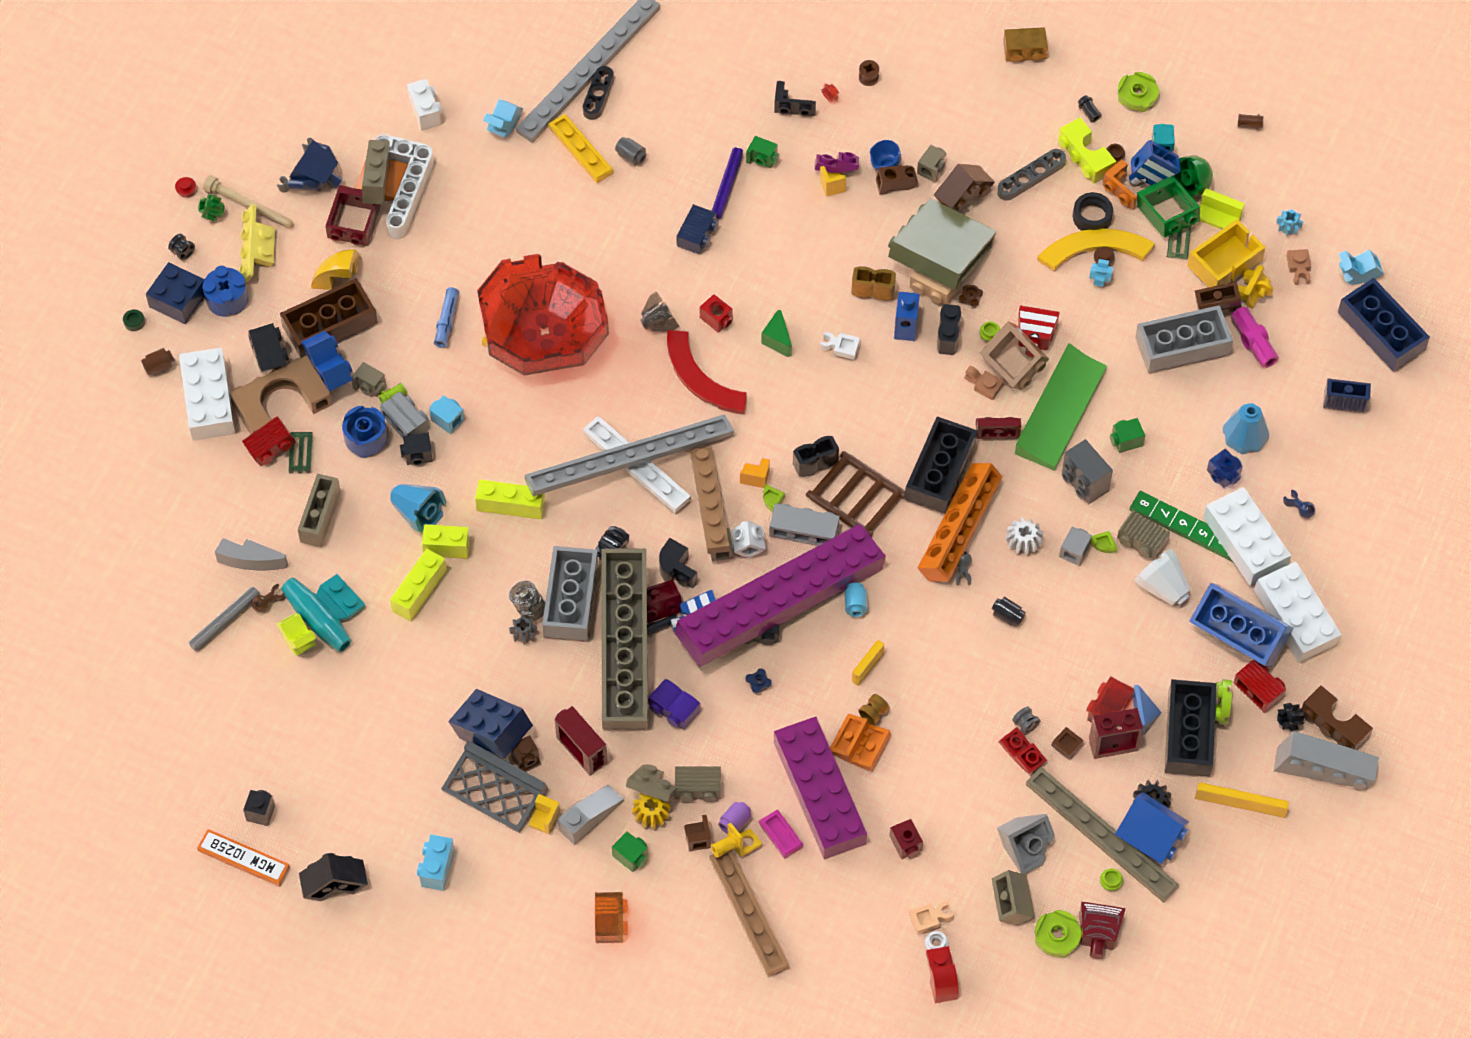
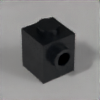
(416, 449)
(259, 807)

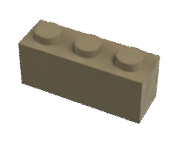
(376, 172)
(319, 510)

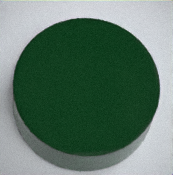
(133, 320)

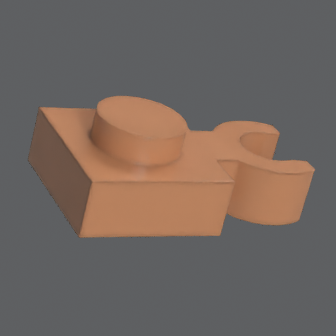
(1299, 263)

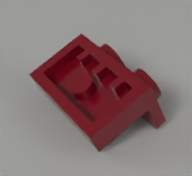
(998, 428)
(662, 601)

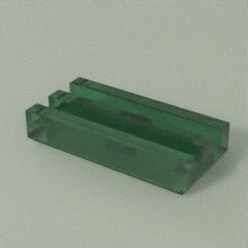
(1177, 254)
(300, 467)

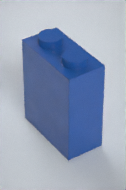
(1152, 828)

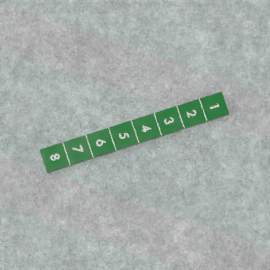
(1178, 522)

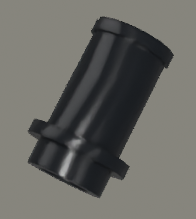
(1086, 103)

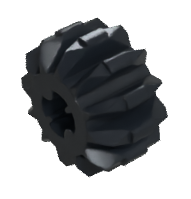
(613, 539)
(1155, 792)

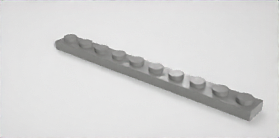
(585, 69)
(628, 455)

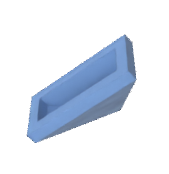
(1147, 709)

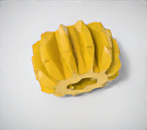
(642, 812)

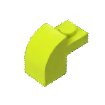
(296, 634)

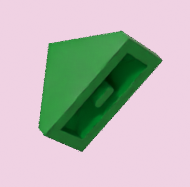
(776, 335)

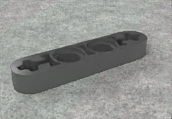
(1033, 176)

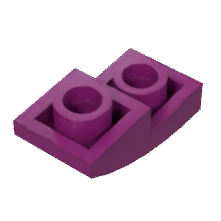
(844, 162)

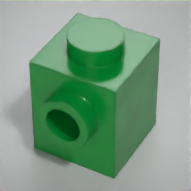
(1127, 435)
(630, 851)

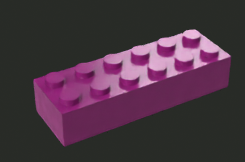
(820, 788)

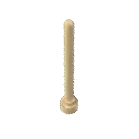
(213, 184)

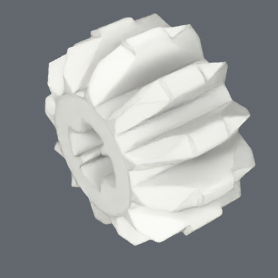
(1016, 534)

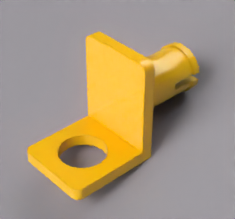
(735, 841)

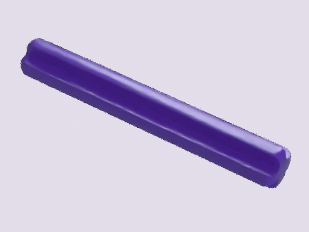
(727, 181)

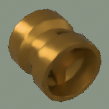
(875, 707)

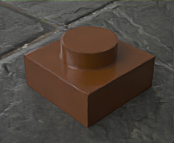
(1067, 742)

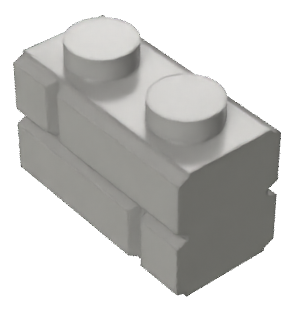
(403, 415)

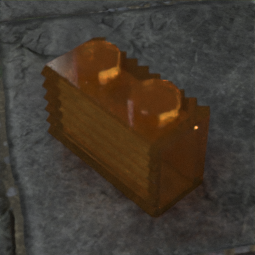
(609, 917)

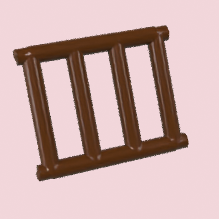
(863, 470)

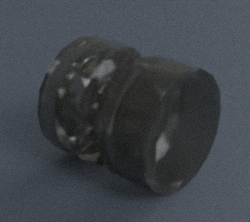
(527, 600)

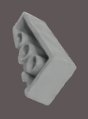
(1325, 761)

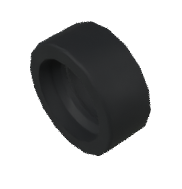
(1094, 199)

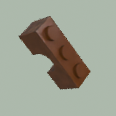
(1348, 733)

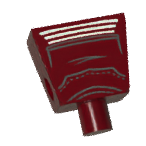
(1099, 927)

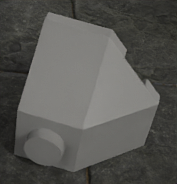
(1027, 840)

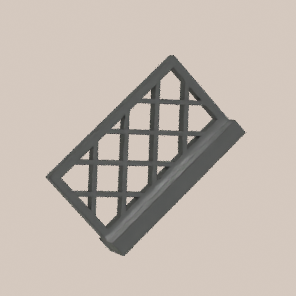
(507, 772)

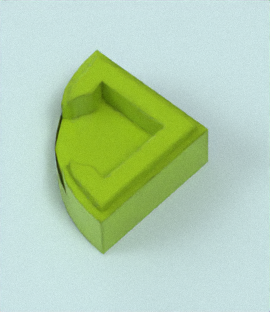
(772, 496)
(1104, 542)

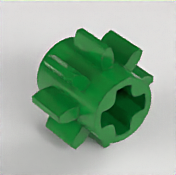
(211, 207)

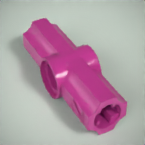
(1254, 337)

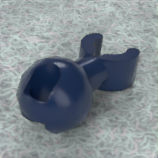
(1306, 508)

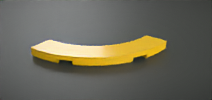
(1091, 240)

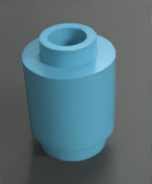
(856, 600)

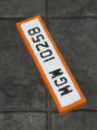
(243, 857)

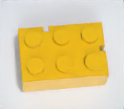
(1226, 255)

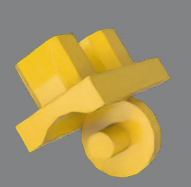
(1257, 286)

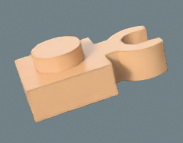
(927, 918)

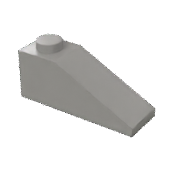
(588, 813)

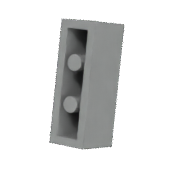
(803, 525)

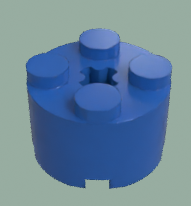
(225, 291)
(364, 431)

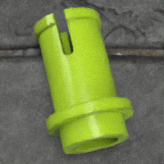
(384, 396)

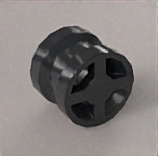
(181, 246)

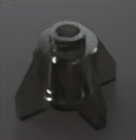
(657, 315)

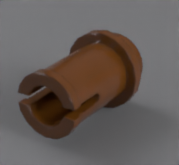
(1254, 121)

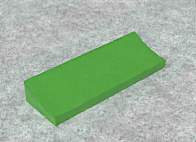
(1060, 408)

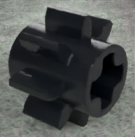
(1290, 716)

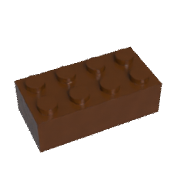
(336, 312)

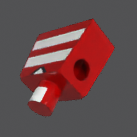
(1038, 326)

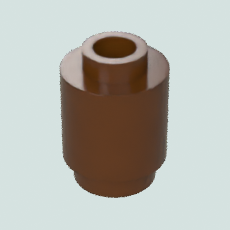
(157, 361)

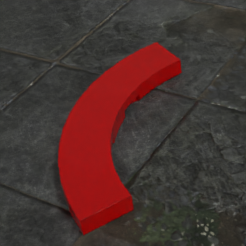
(696, 380)

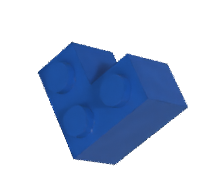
(326, 361)

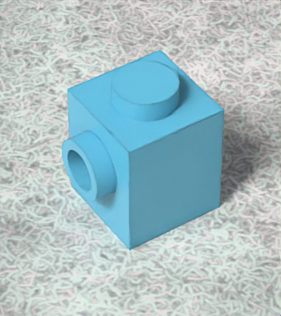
(446, 414)

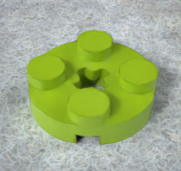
(1135, 101)
(1224, 704)
(1059, 946)

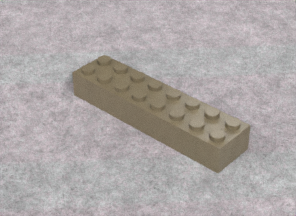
(624, 639)

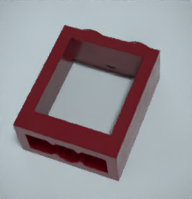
(351, 197)
(1105, 733)
(580, 740)

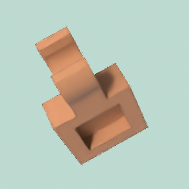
(985, 383)

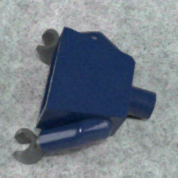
(313, 169)

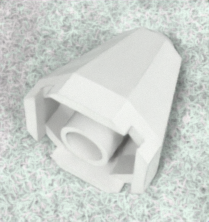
(1165, 579)

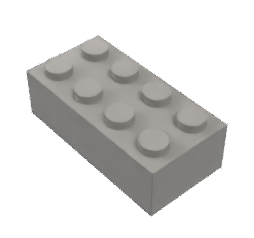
(1183, 338)
(570, 593)

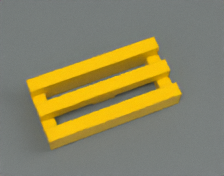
(868, 662)

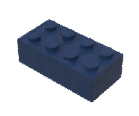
(1383, 324)

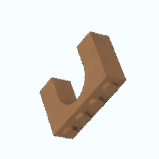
(297, 376)

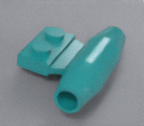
(325, 609)

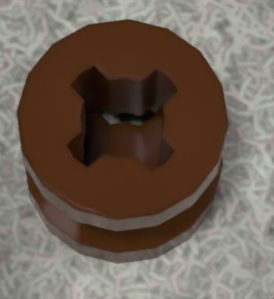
(872, 76)

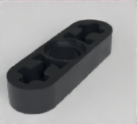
(598, 100)

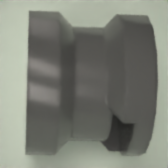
(1026, 720)

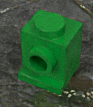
(762, 152)

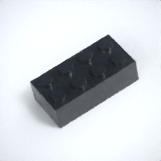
(940, 465)
(1190, 727)

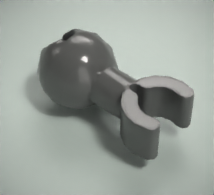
(963, 564)

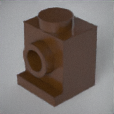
(526, 754)

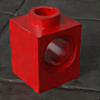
(713, 306)

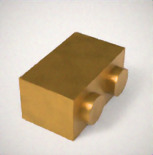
(1025, 44)

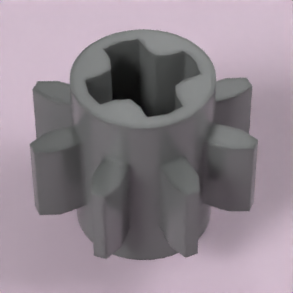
(523, 623)

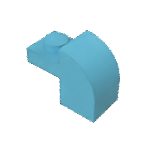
(503, 118)
(1360, 268)

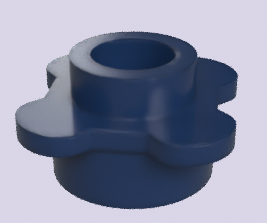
(758, 686)

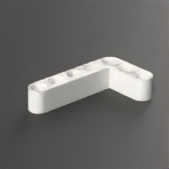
(411, 182)

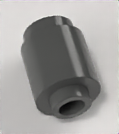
(631, 151)

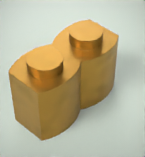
(873, 283)

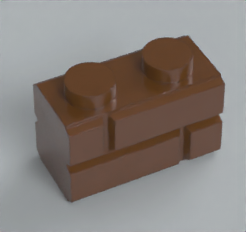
(1224, 295)

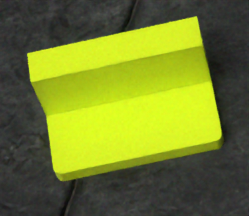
(1219, 209)

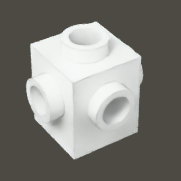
(748, 539)

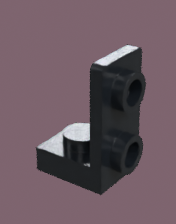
(791, 106)

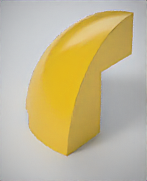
(337, 265)

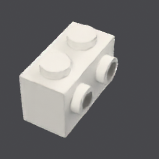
(423, 104)

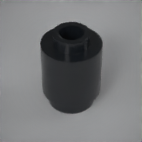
(1008, 611)

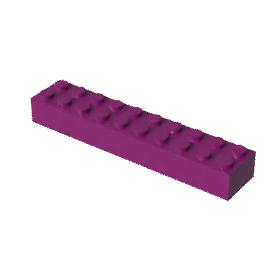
(779, 595)

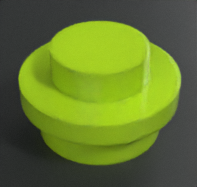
(989, 330)
(1111, 879)

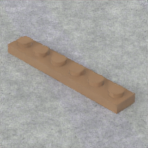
(709, 500)
(749, 913)

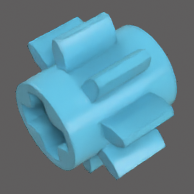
(1289, 222)
(1101, 272)

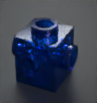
(1225, 468)

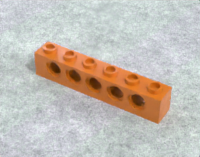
(959, 522)

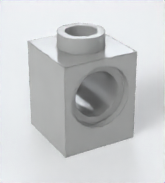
(1075, 545)

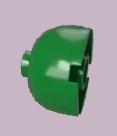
(1194, 175)

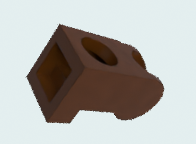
(895, 178)

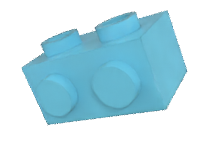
(436, 862)

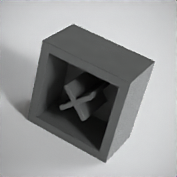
(1086, 472)

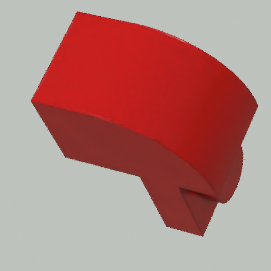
(943, 974)

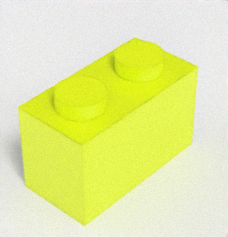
(446, 540)

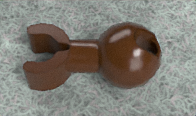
(263, 601)

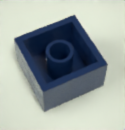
(176, 293)

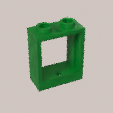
(1168, 188)

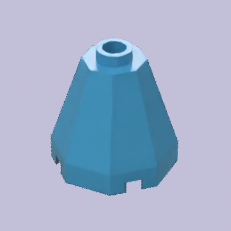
(1246, 429)
(418, 504)

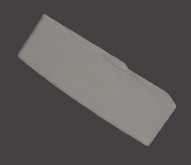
(249, 556)

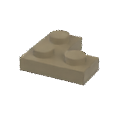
(649, 781)

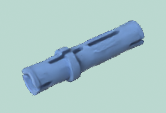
(444, 325)

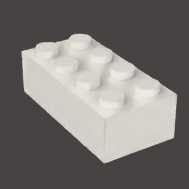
(207, 394)
(1246, 535)
(1293, 600)

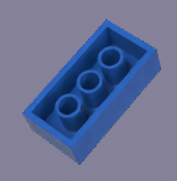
(1241, 624)

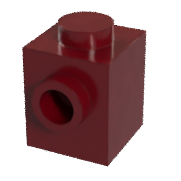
(906, 839)

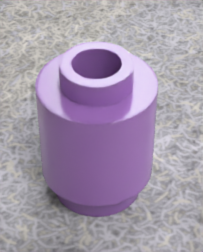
(737, 814)

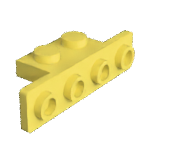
(257, 243)

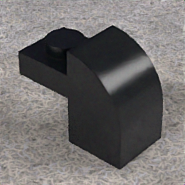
(672, 564)

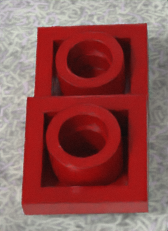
(1021, 751)

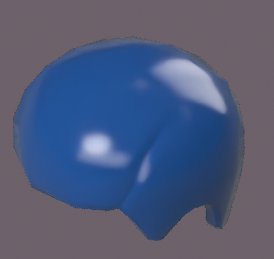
(885, 154)

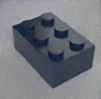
(490, 723)

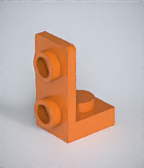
(1112, 184)

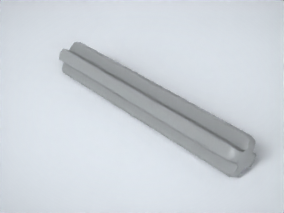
(223, 619)

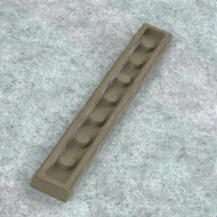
(1102, 834)

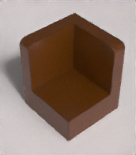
(698, 835)

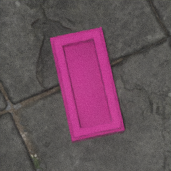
(781, 834)

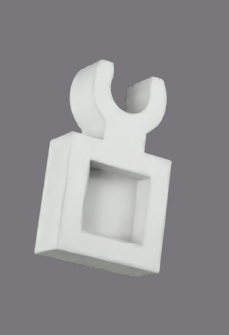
(843, 346)

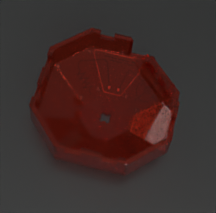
(528, 296)

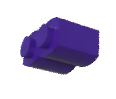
(674, 704)

